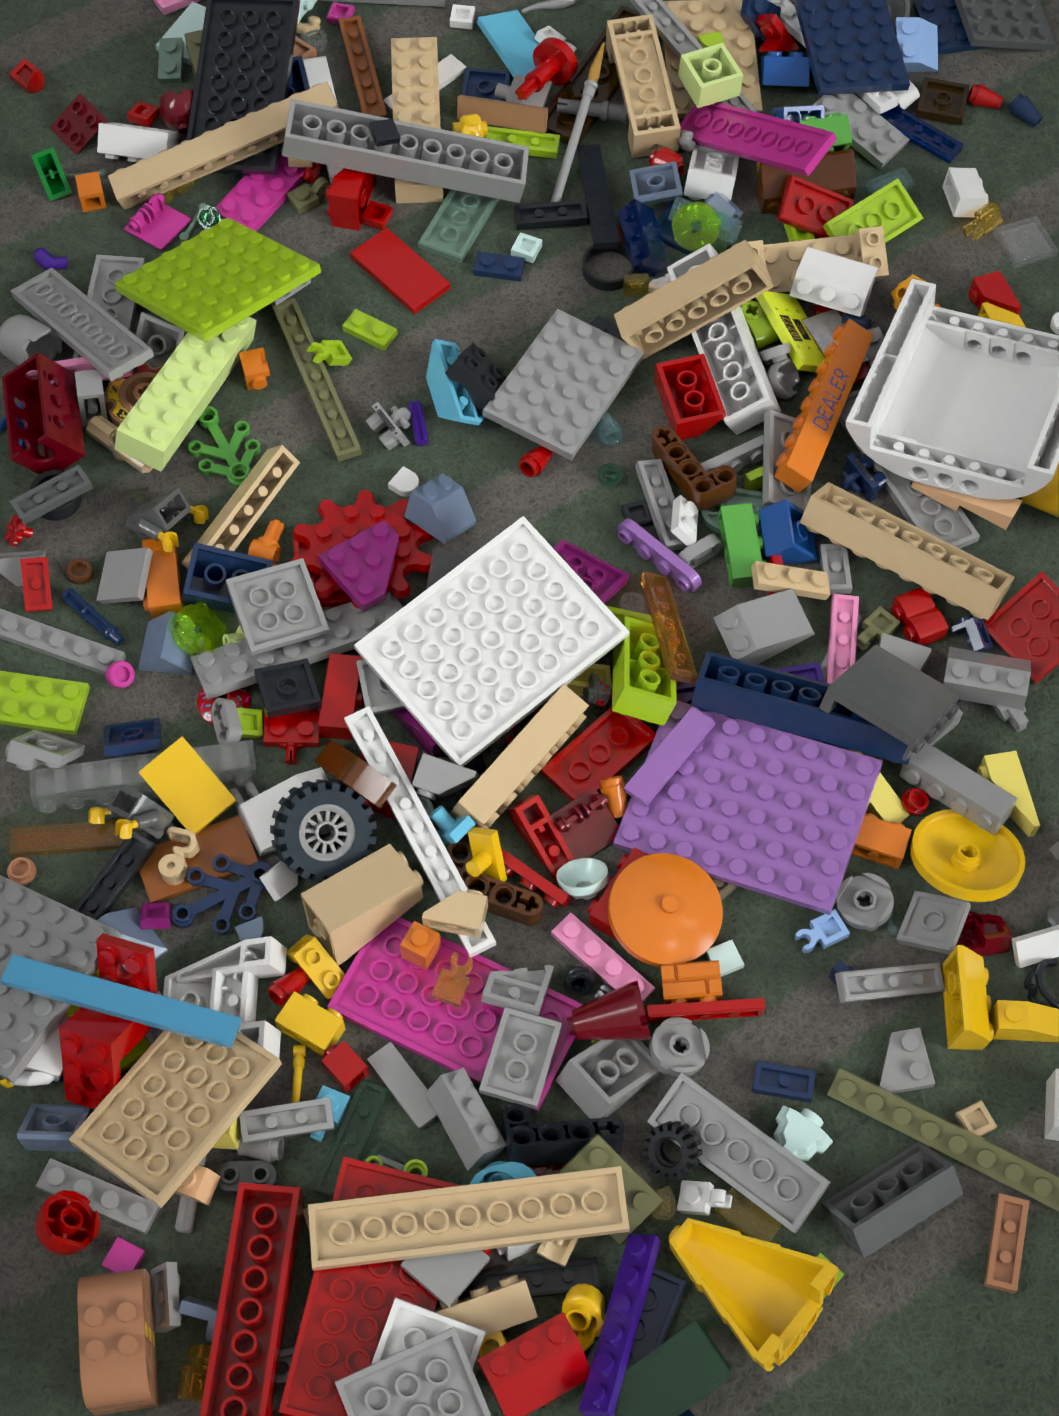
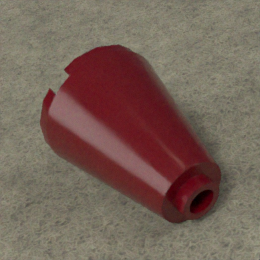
(612, 1016)

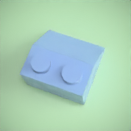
(917, 43)

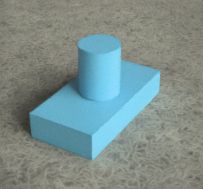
(451, 828)

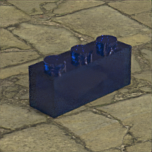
(643, 238)

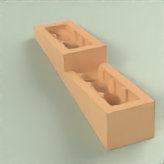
(996, 511)

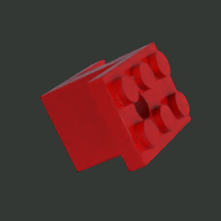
(96, 1041)

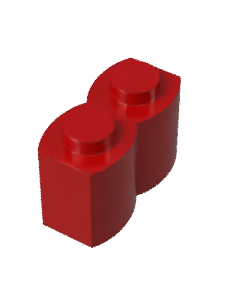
(919, 617)

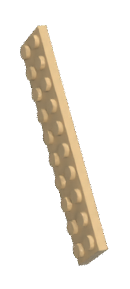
(467, 1218)

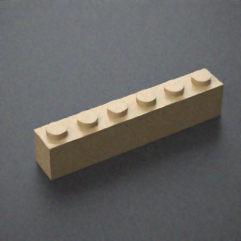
(249, 500)

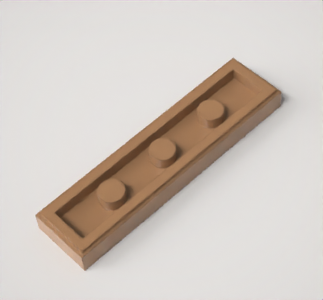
(504, 113)

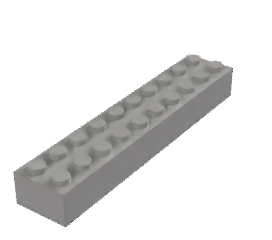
(422, 156)

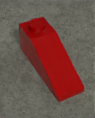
(540, 833)

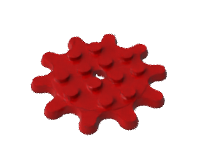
(345, 522)

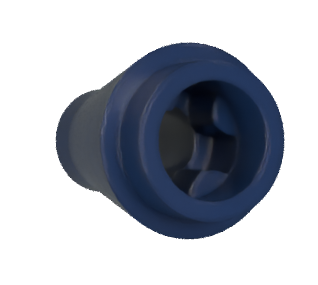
(1025, 110)

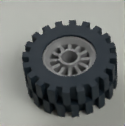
(309, 801)

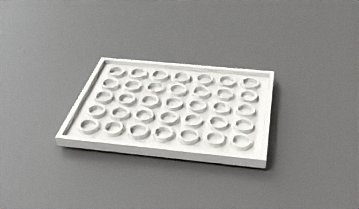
(491, 641)

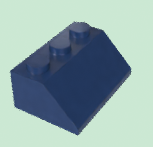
(208, 575)

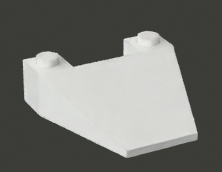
(230, 985)

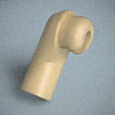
(313, 24)

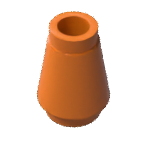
(614, 791)

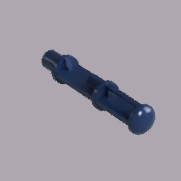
(93, 617)

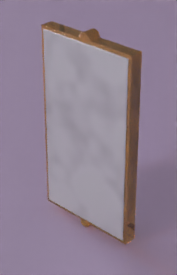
(821, 328)

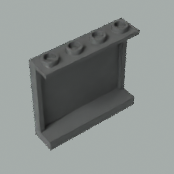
(894, 698)

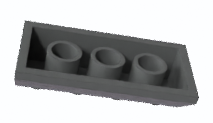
(893, 1198)

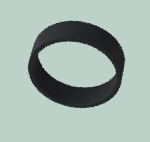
(600, 284)

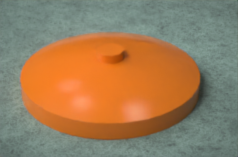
(665, 910)

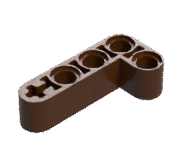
(697, 485)
(355, 773)
(495, 888)

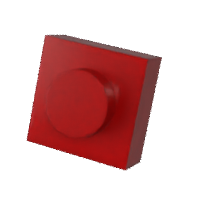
(143, 114)
(376, 215)

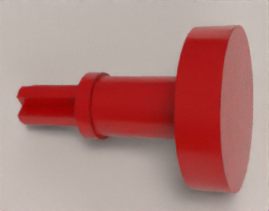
(552, 62)

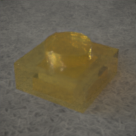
(635, 285)

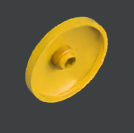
(966, 859)

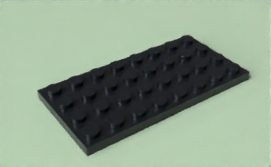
(243, 69)

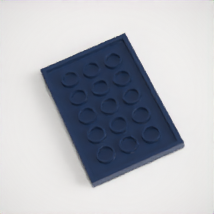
(851, 46)

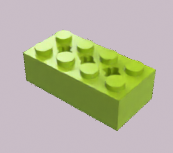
(640, 675)

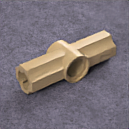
(105, 434)

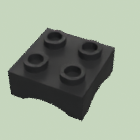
(477, 375)

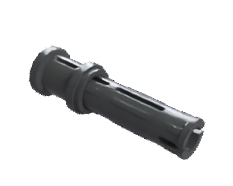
(604, 110)

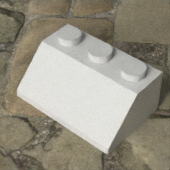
(134, 141)
(833, 281)

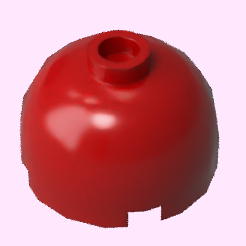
(66, 1223)

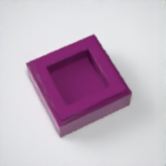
(156, 915)

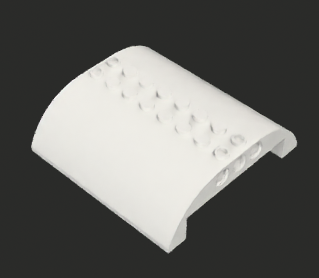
(961, 401)

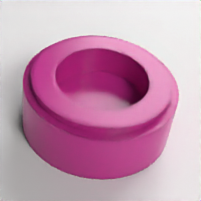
(120, 674)

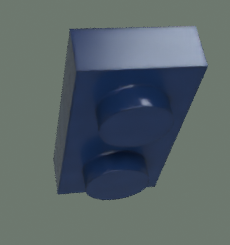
(499, 266)
(783, 1081)

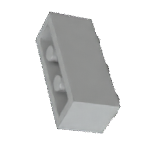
(465, 1119)

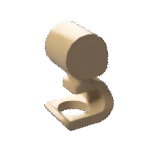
(173, 866)

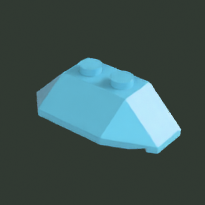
(449, 397)

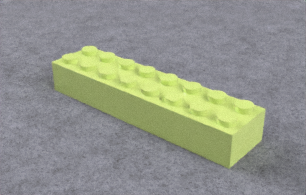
(180, 394)

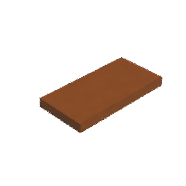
(224, 837)

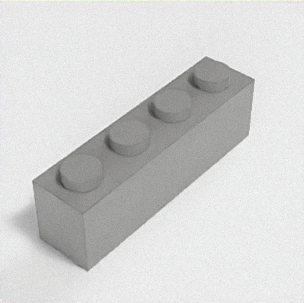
(959, 788)

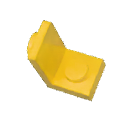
(317, 964)

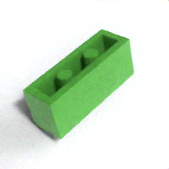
(740, 542)

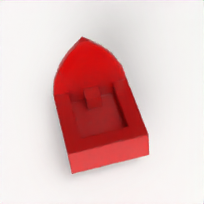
(28, 77)

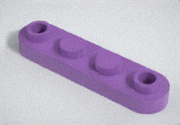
(664, 559)

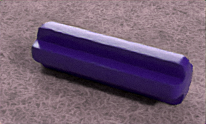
(418, 423)

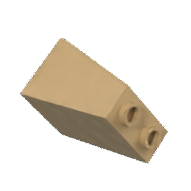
(361, 901)

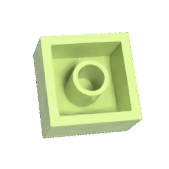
(710, 75)

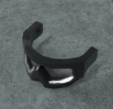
(1032, 988)

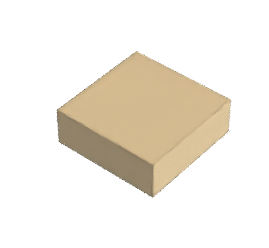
(976, 1119)

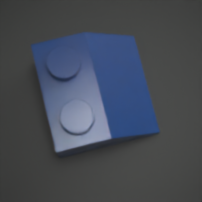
(786, 535)

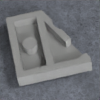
(518, 989)
(906, 1063)

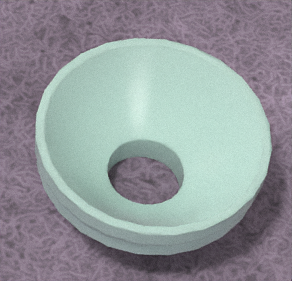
(582, 877)

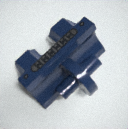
(859, 479)

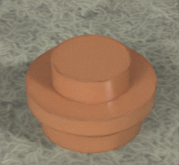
(21, 870)

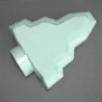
(801, 1133)

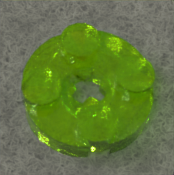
(693, 213)
(204, 618)

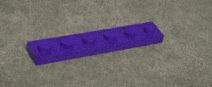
(620, 1326)

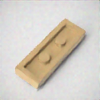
(781, 578)

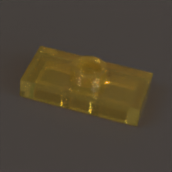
(749, 1218)

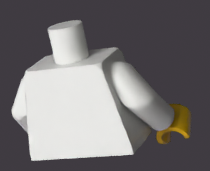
(45, 1065)

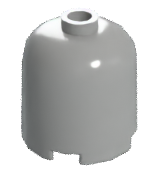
(25, 336)

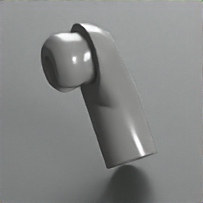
(685, 141)

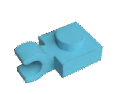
(339, 1104)

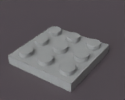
(277, 606)

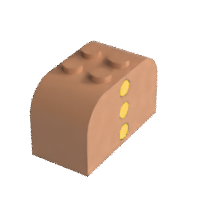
(117, 1342)

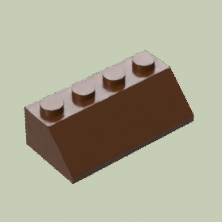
(833, 172)

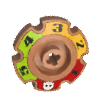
(125, 392)

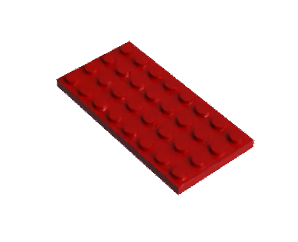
(350, 1303)

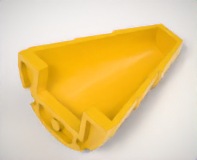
(755, 1286)

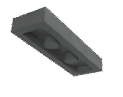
(51, 494)

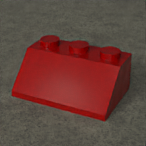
(689, 395)
(535, 1367)

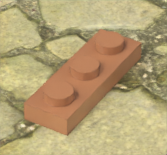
(1006, 1243)

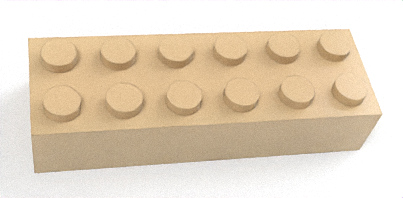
(694, 299)
(522, 759)

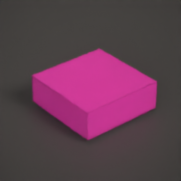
(339, 11)
(123, 1256)

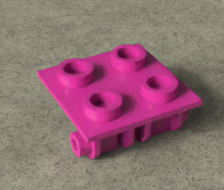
(157, 222)

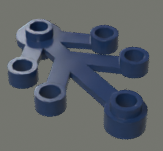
(227, 892)

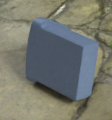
(200, 1309)

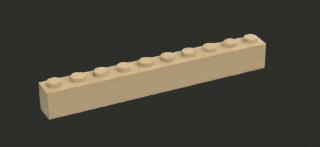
(211, 150)

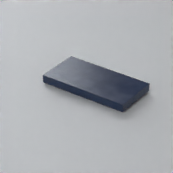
(656, 1316)

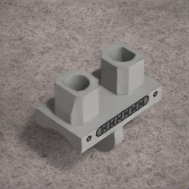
(393, 435)

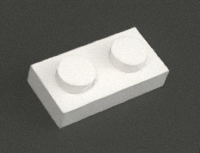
(684, 520)

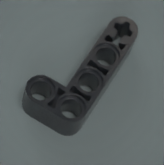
(553, 1141)

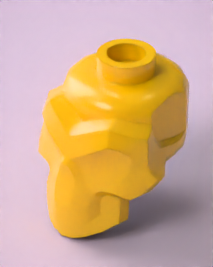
(471, 125)
(585, 1312)

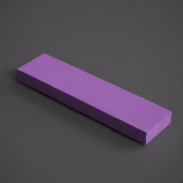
(669, 756)

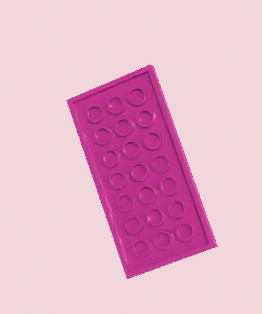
(397, 1004)

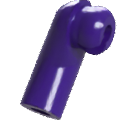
(47, 261)

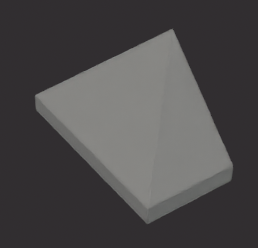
(10, 564)

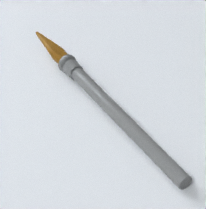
(588, 92)

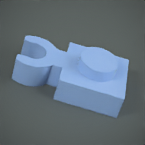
(825, 930)

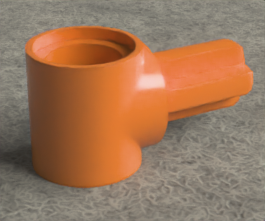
(267, 545)

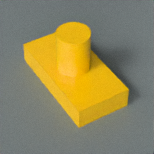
(486, 854)

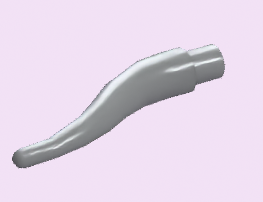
(550, 5)

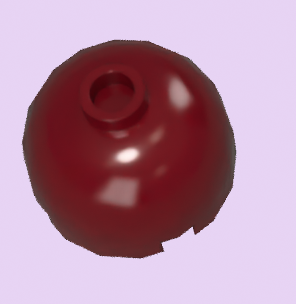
(176, 110)

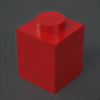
(344, 1066)

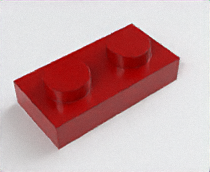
(36, 584)

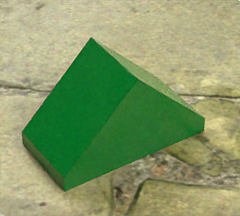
(51, 174)

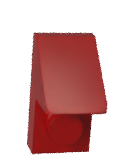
(777, 35)

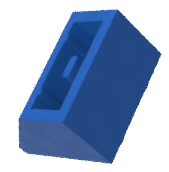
(784, 70)

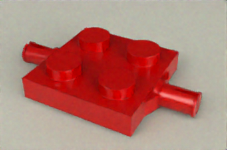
(292, 732)

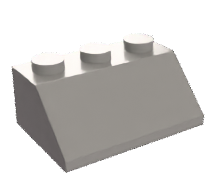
(988, 678)

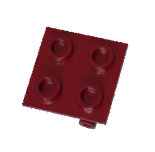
(78, 124)
(586, 824)

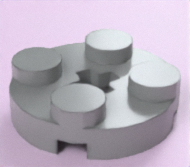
(866, 917)
(667, 1058)

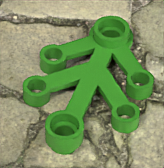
(224, 451)

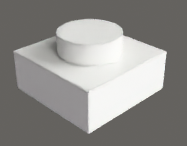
(462, 16)

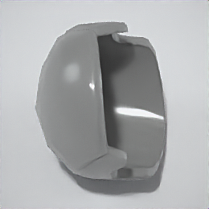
(783, 377)

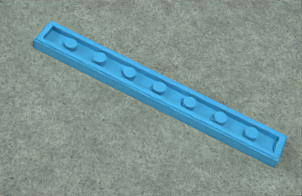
(121, 1001)

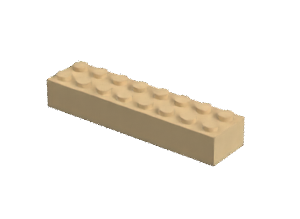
(416, 102)
(907, 550)

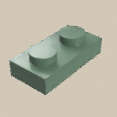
(170, 60)

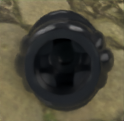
(579, 979)

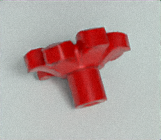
(16, 531)

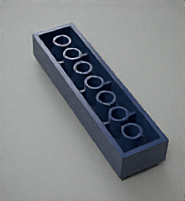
(787, 704)

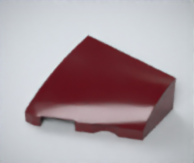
(985, 934)

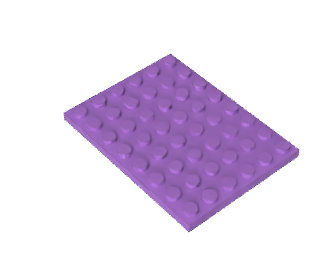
(758, 810)

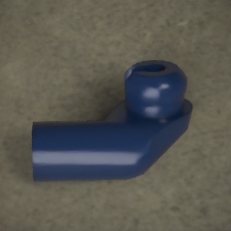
(863, 321)

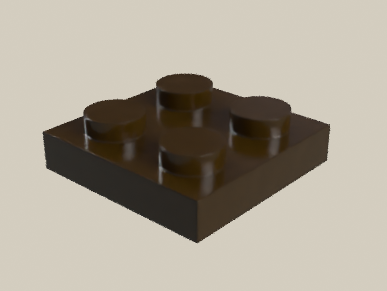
(942, 100)

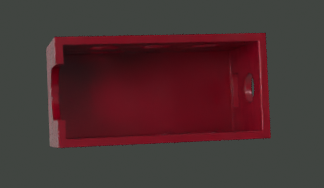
(48, 414)

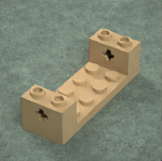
(644, 83)
(783, 259)

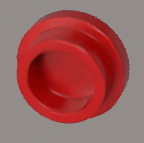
(914, 801)

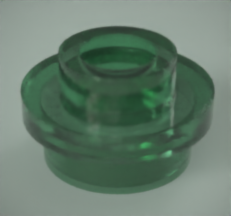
(203, 216)
(610, 480)

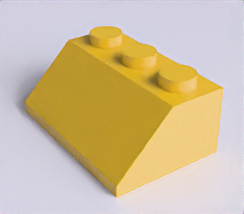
(966, 1000)

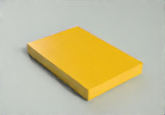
(187, 786)

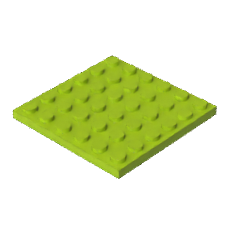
(217, 279)

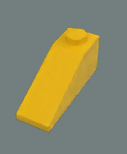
(1024, 1021)

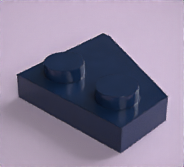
(752, 9)

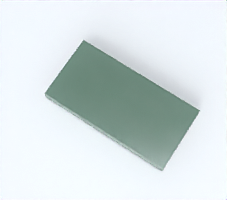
(457, 224)

